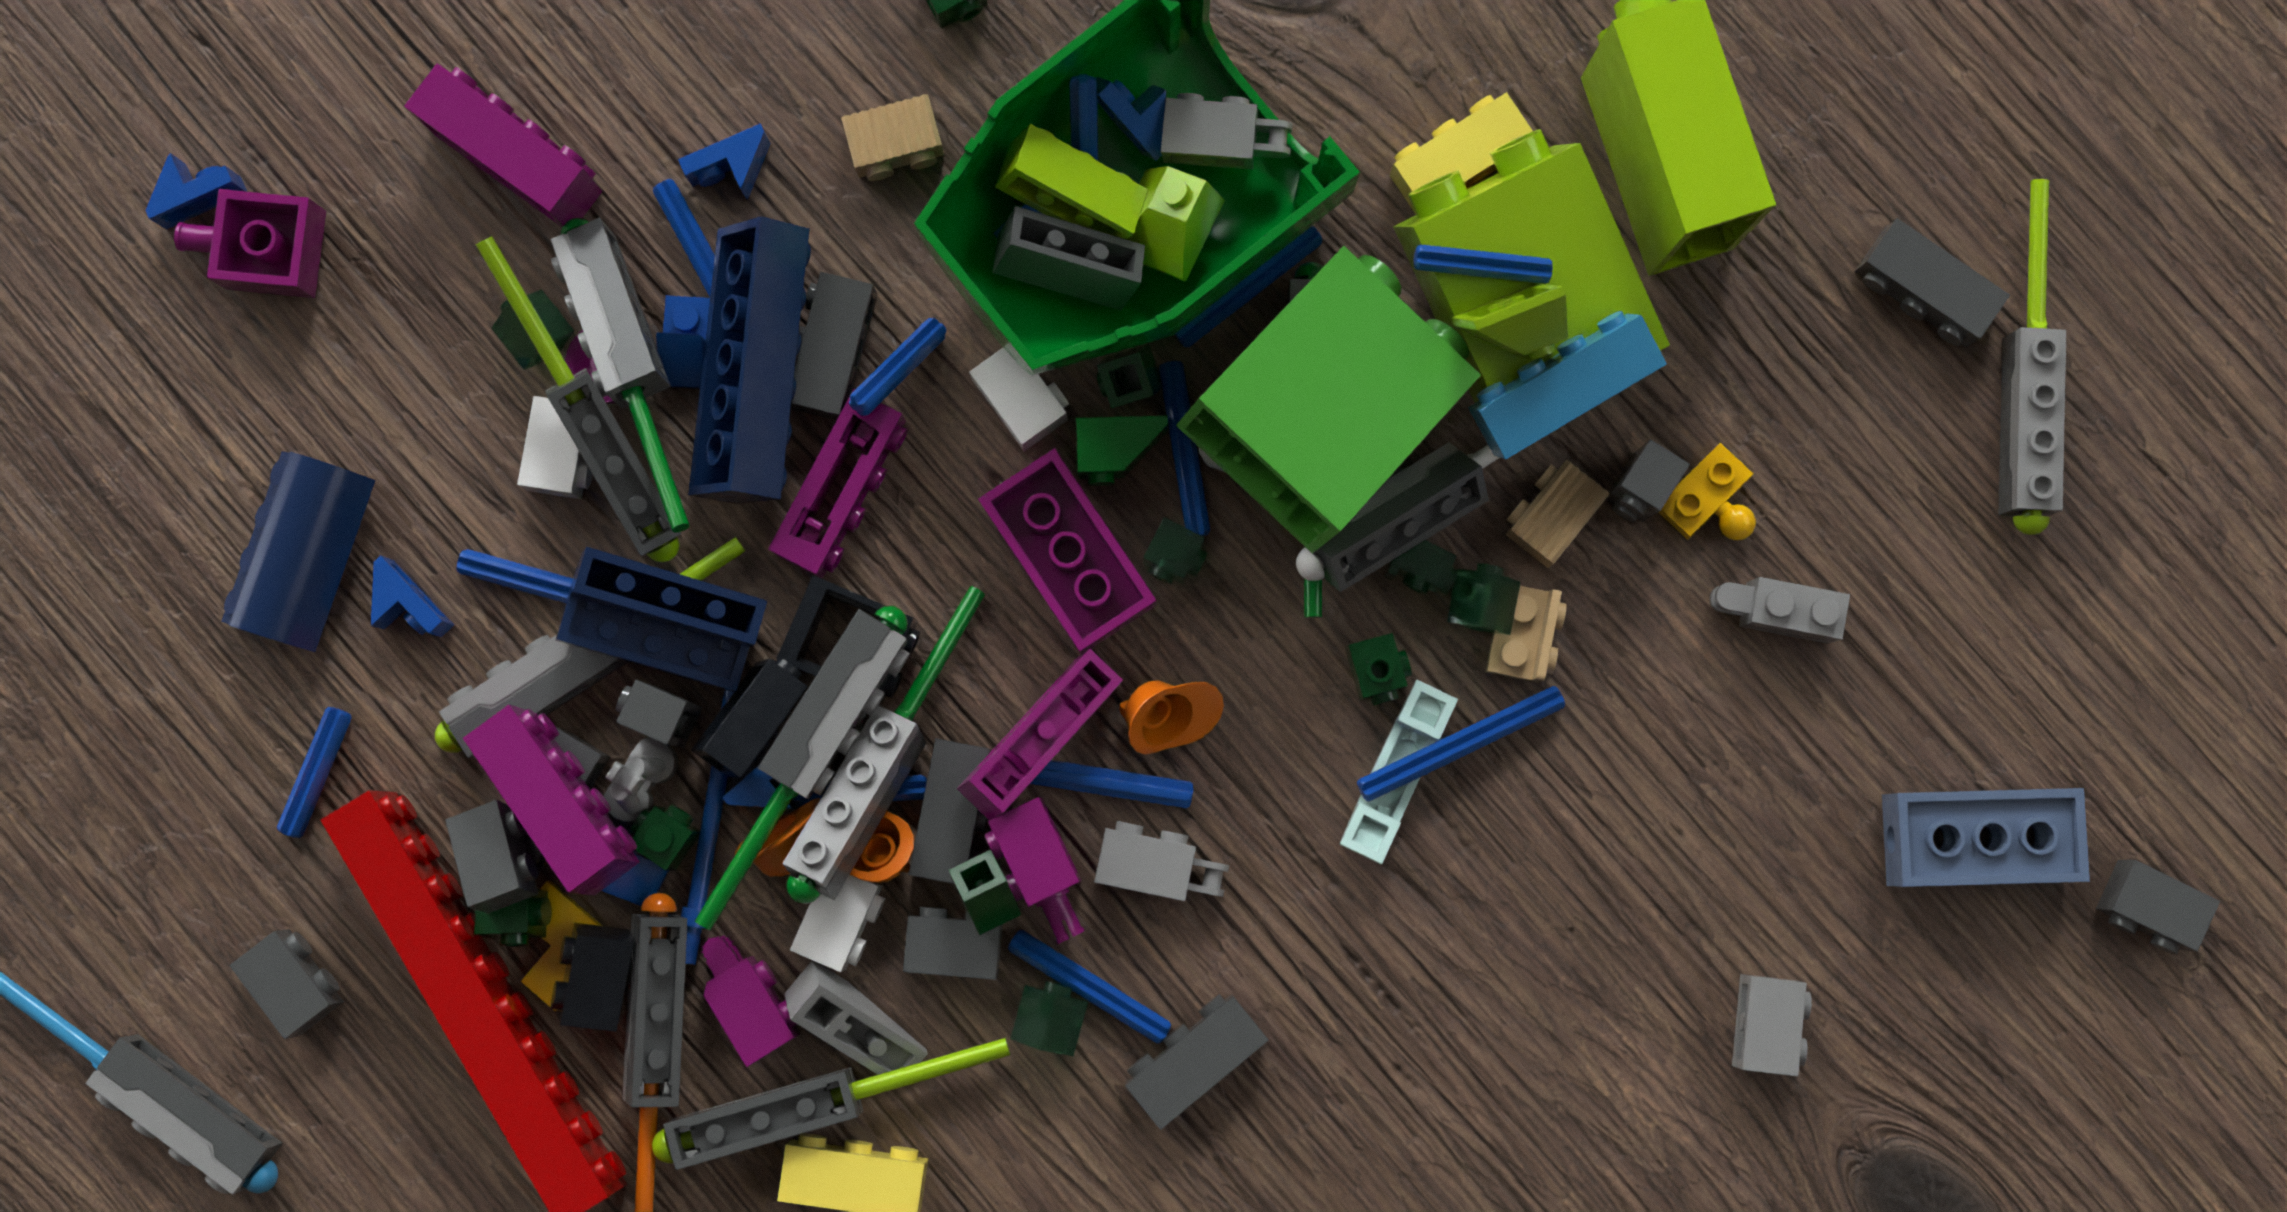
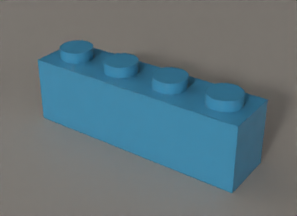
(1567, 384)

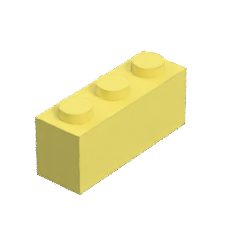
(1460, 146)
(851, 1176)

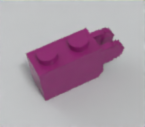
(746, 1001)

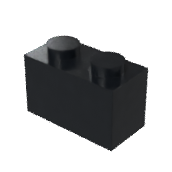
(594, 976)

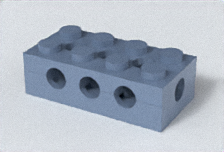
(2054, 857)

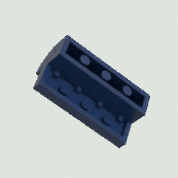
(297, 550)
(660, 619)

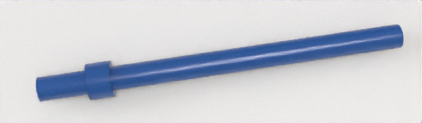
(704, 856)

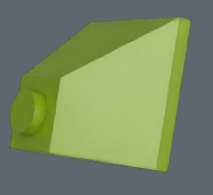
(1175, 220)
(1520, 321)

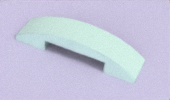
(1416, 727)

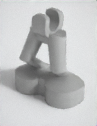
(632, 783)

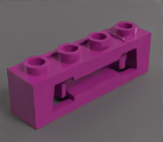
(847, 510)
(1039, 734)

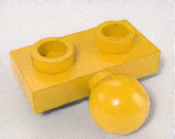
(1707, 493)

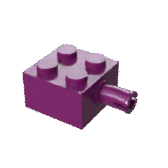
(260, 243)
(1037, 863)

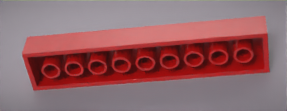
(475, 1002)

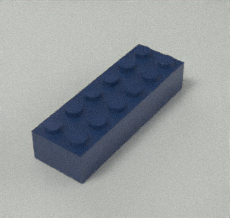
(750, 361)

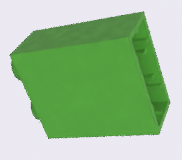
(1331, 398)

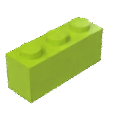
(1070, 184)

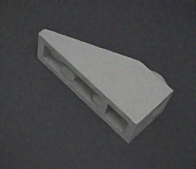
(850, 1021)

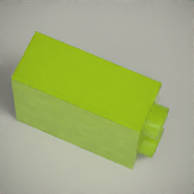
(1675, 132)
(1536, 207)

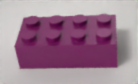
(504, 145)
(1067, 551)
(552, 799)

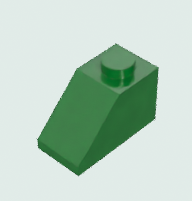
(1115, 445)

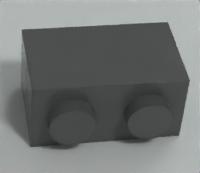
(1646, 482)
(657, 713)
(492, 857)
(2157, 906)
(950, 946)
(287, 982)

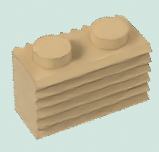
(893, 137)
(1556, 513)

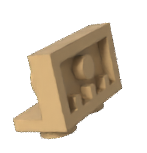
(1529, 649)

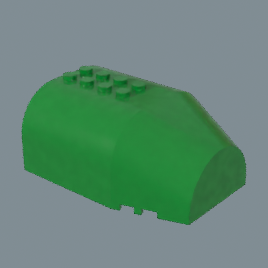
(1261, 214)

